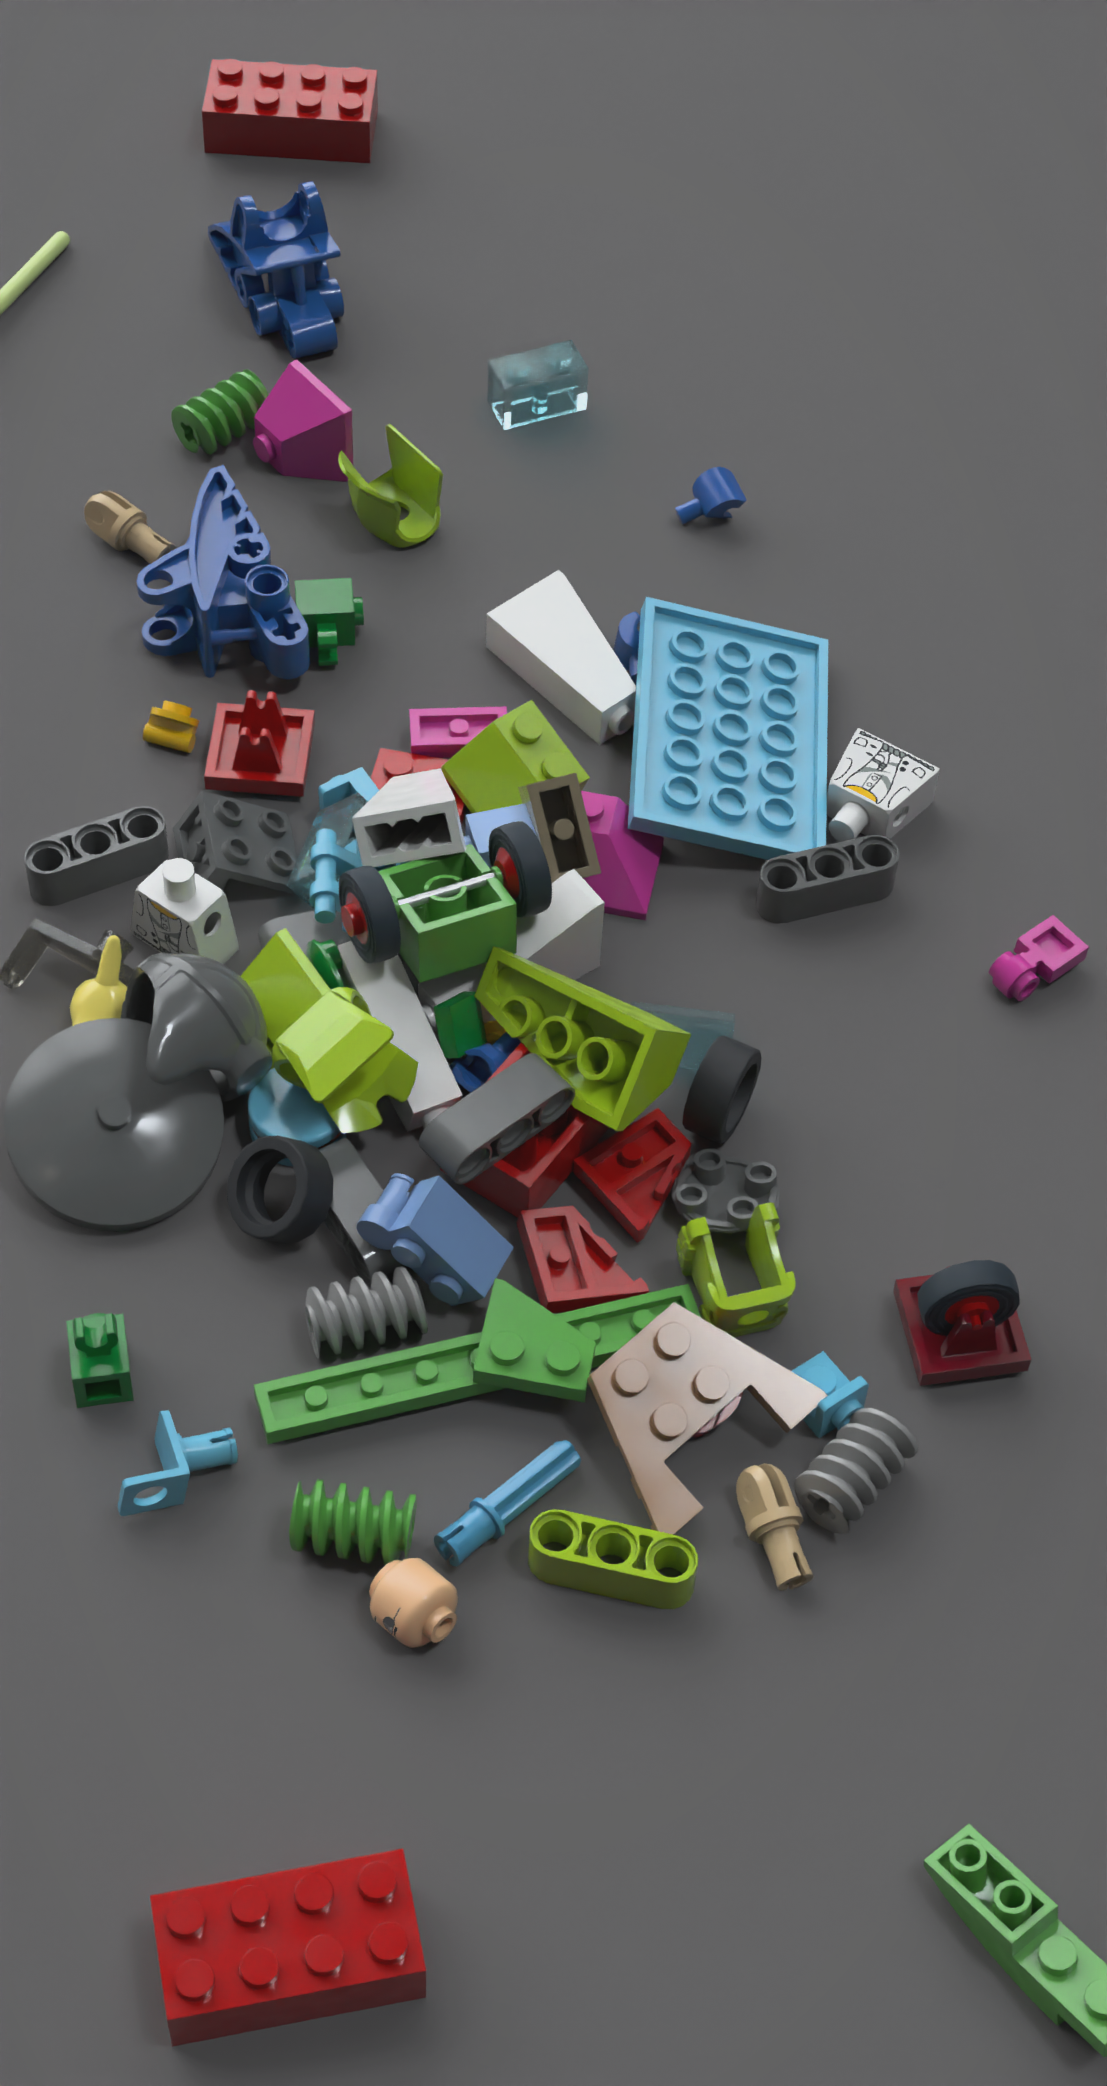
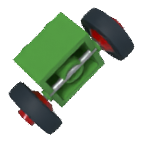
(447, 907)

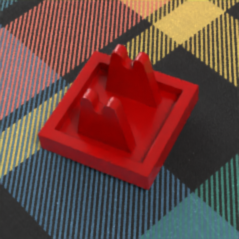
(260, 747)

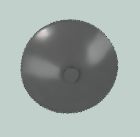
(102, 1136)

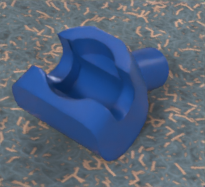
(714, 494)
(627, 643)
(483, 1062)

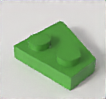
(531, 1348)

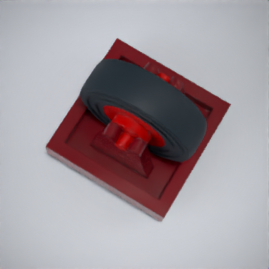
(963, 1322)

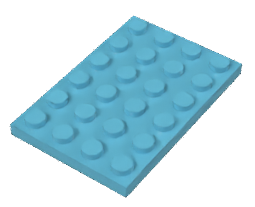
(729, 733)

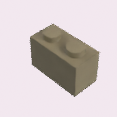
(561, 825)

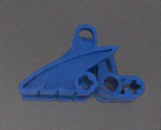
(293, 251)
(222, 592)

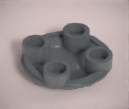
(724, 1190)

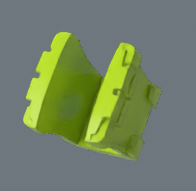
(746, 1311)

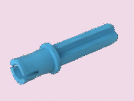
(490, 1515)

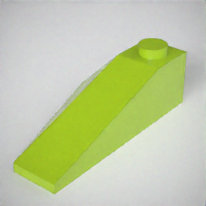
(600, 1045)

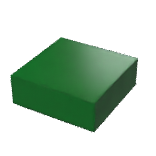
(460, 1024)

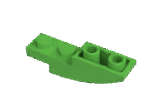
(1023, 1933)

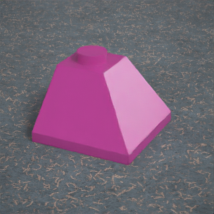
(303, 427)
(625, 857)

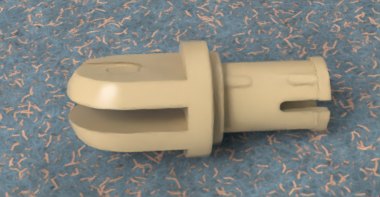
(124, 526)
(774, 1522)

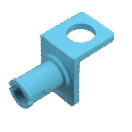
(178, 1459)

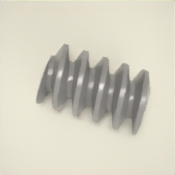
(364, 1310)
(854, 1469)

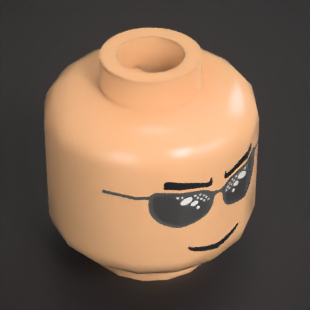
(413, 1602)

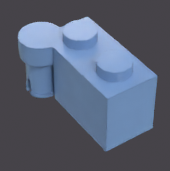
(436, 1237)

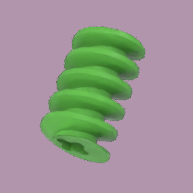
(219, 412)
(351, 1523)

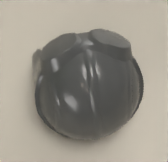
(199, 1021)

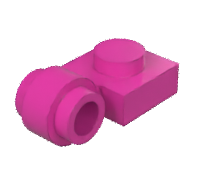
(1045, 949)

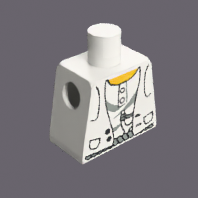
(877, 788)
(183, 913)

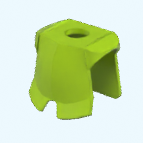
(410, 483)
(344, 1060)

